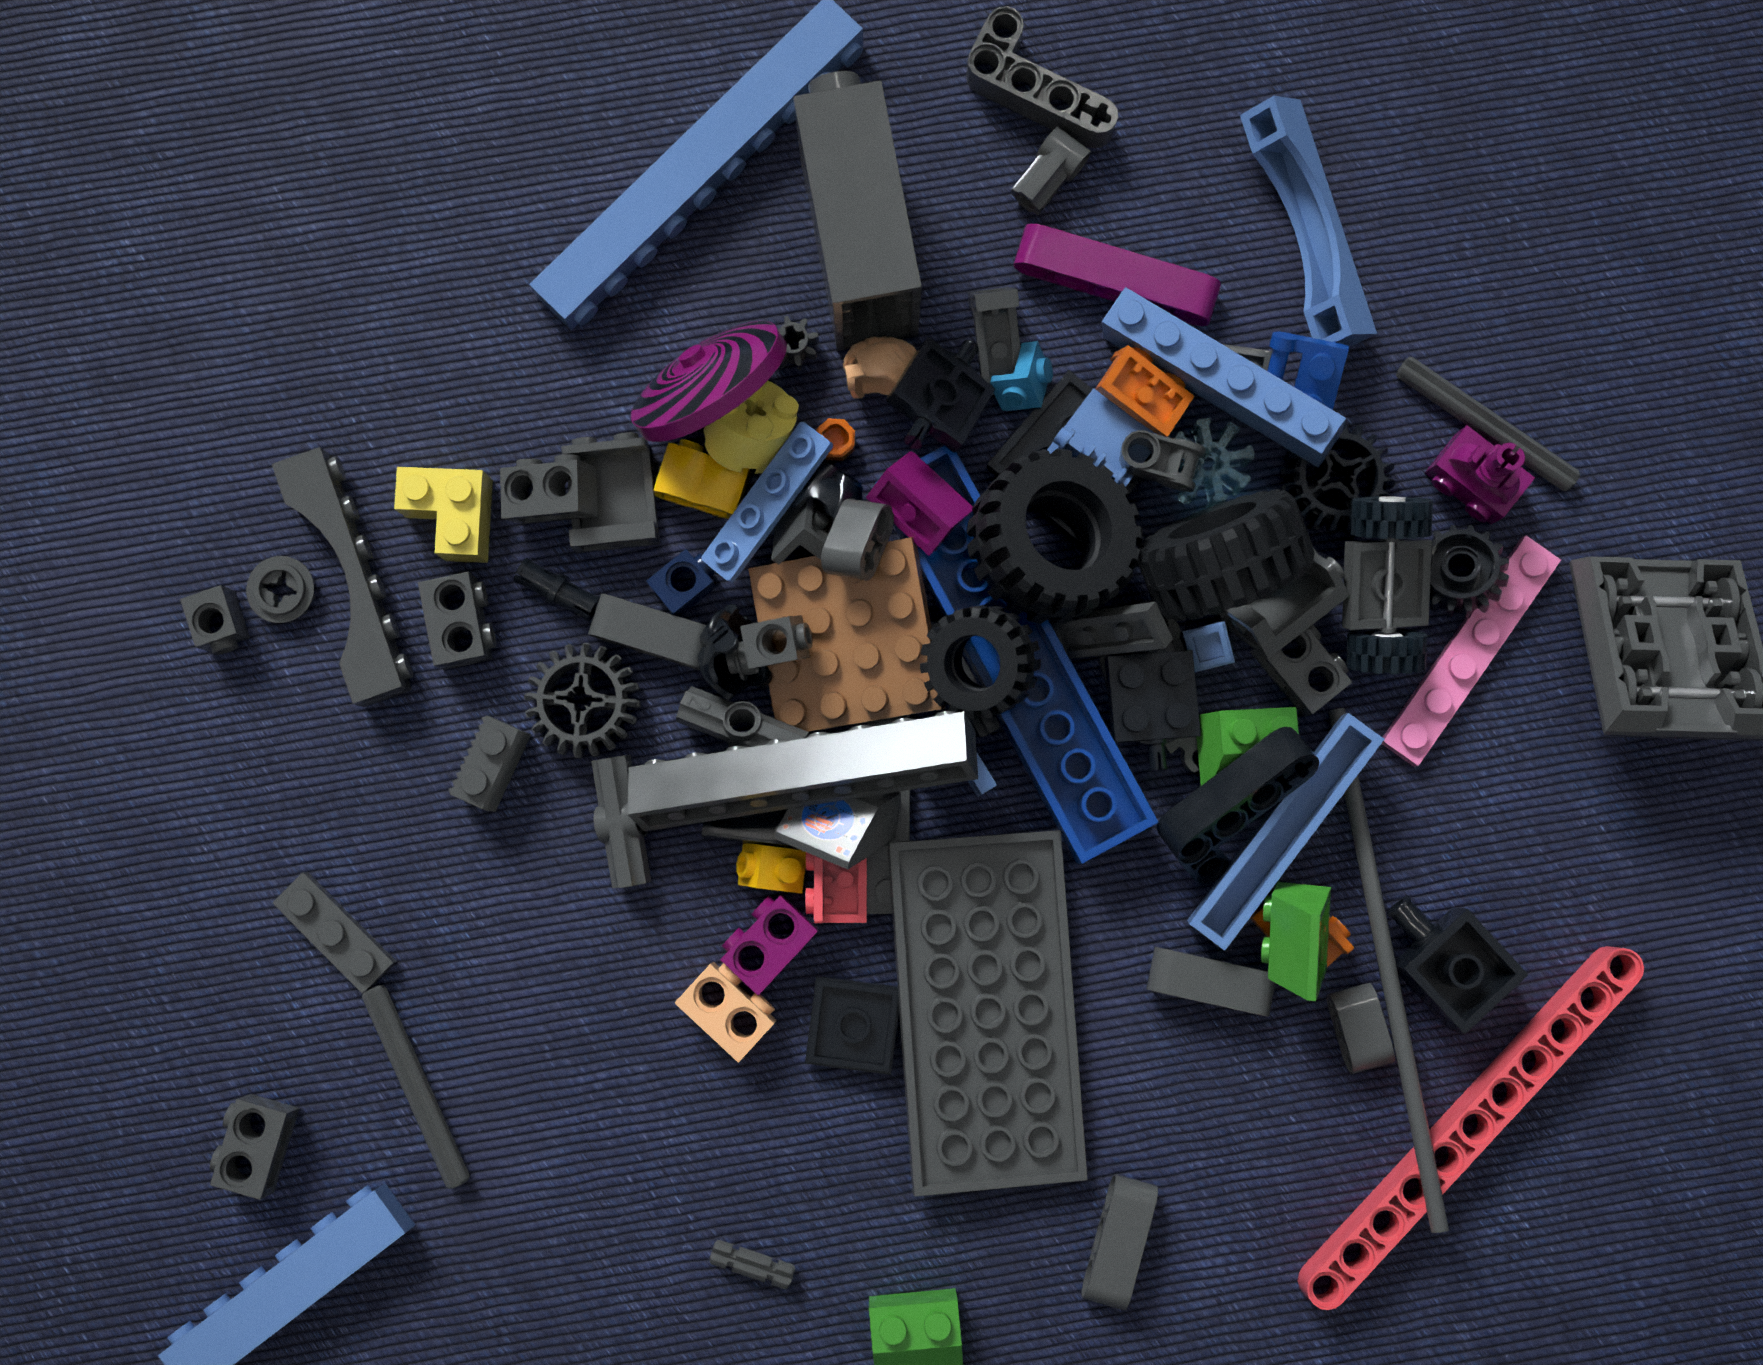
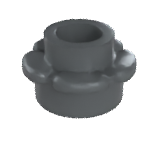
(738, 664)

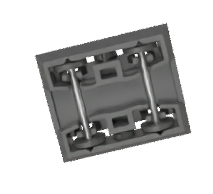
(1669, 653)

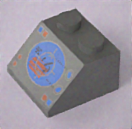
(843, 829)

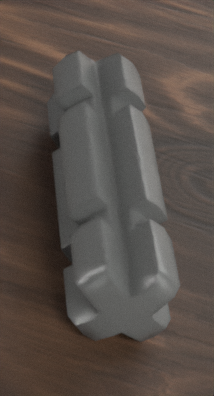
(752, 1264)

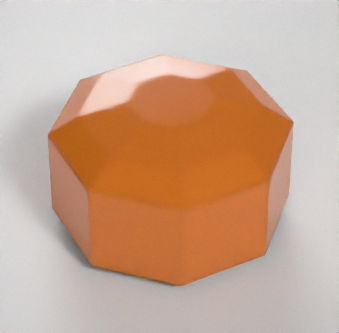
(841, 436)

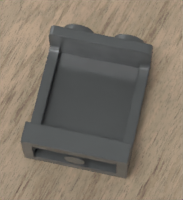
(624, 494)
(1287, 612)

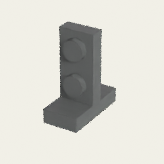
(996, 330)

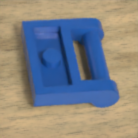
(1319, 365)

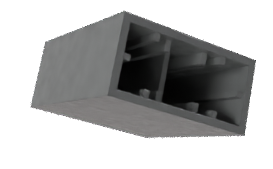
(858, 209)

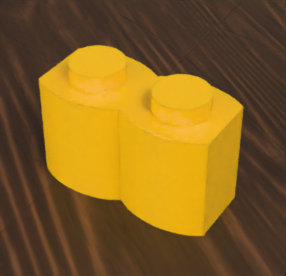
(698, 481)

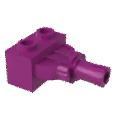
(1480, 475)

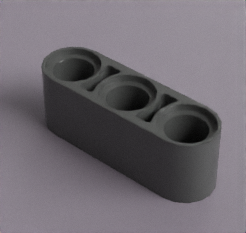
(647, 630)
(1211, 981)
(1119, 1242)

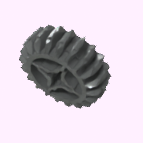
(582, 719)

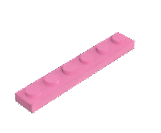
(1468, 655)

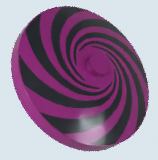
(708, 381)

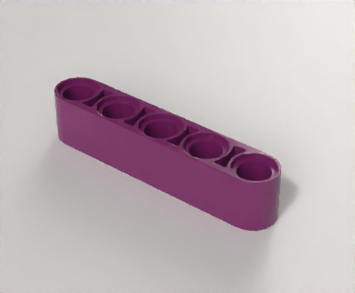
(1107, 270)

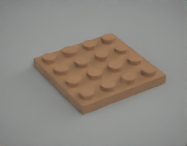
(862, 637)

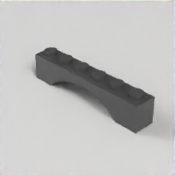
(371, 656)

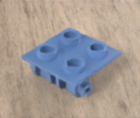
(1098, 432)

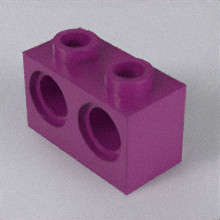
(776, 950)

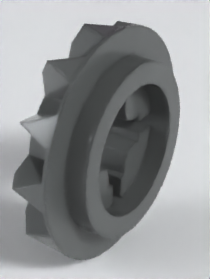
(272, 573)

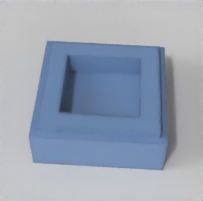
(1210, 646)

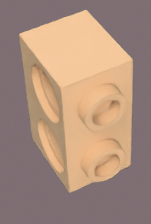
(718, 1019)

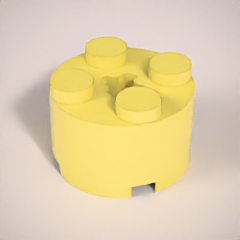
(753, 430)

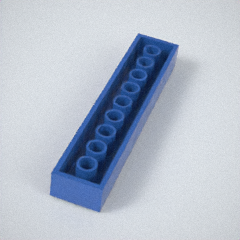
(1057, 724)

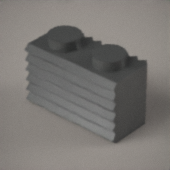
(489, 764)

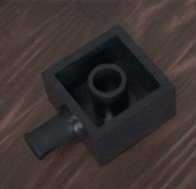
(1454, 964)

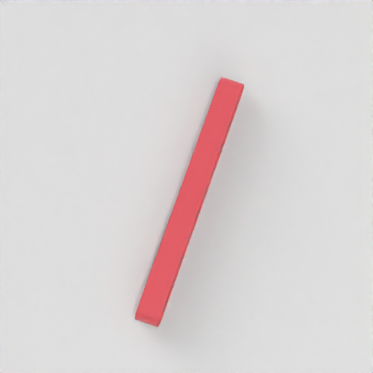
(1491, 1121)

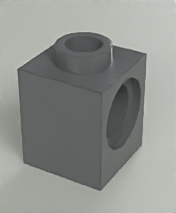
(202, 607)
(759, 645)

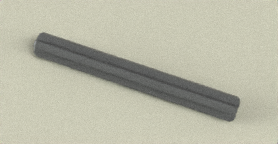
(1487, 422)
(416, 1087)

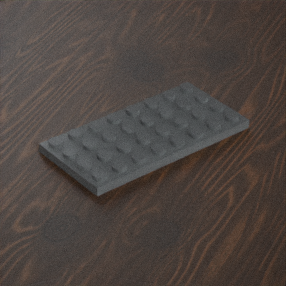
(986, 1012)

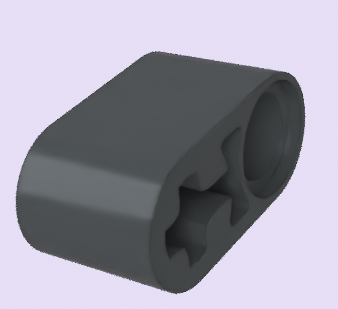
(857, 539)
(1360, 1028)

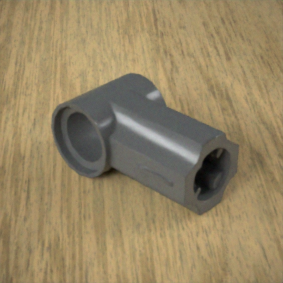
(1055, 163)

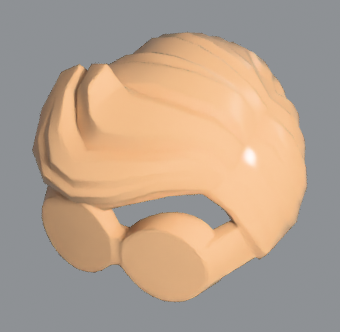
(876, 365)

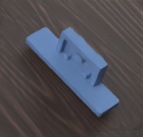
(767, 501)

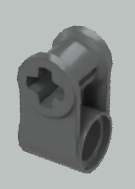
(1164, 461)

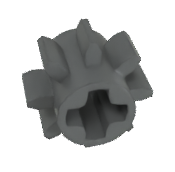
(798, 330)

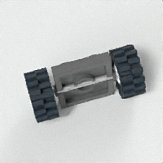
(1388, 584)

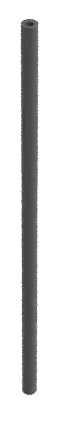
(1394, 1003)

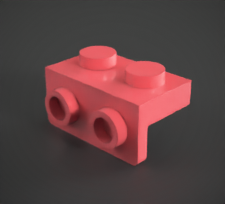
(837, 892)

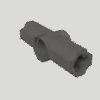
(718, 717)
(613, 826)

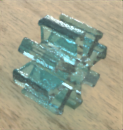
(1222, 470)

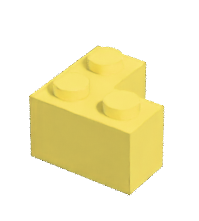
(459, 503)

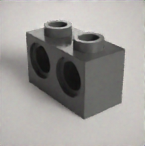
(548, 495)
(445, 624)
(1293, 673)
(263, 1150)

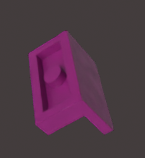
(920, 501)

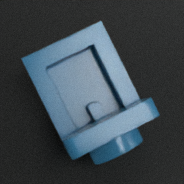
(1029, 381)

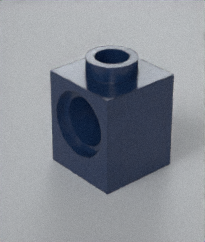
(663, 582)

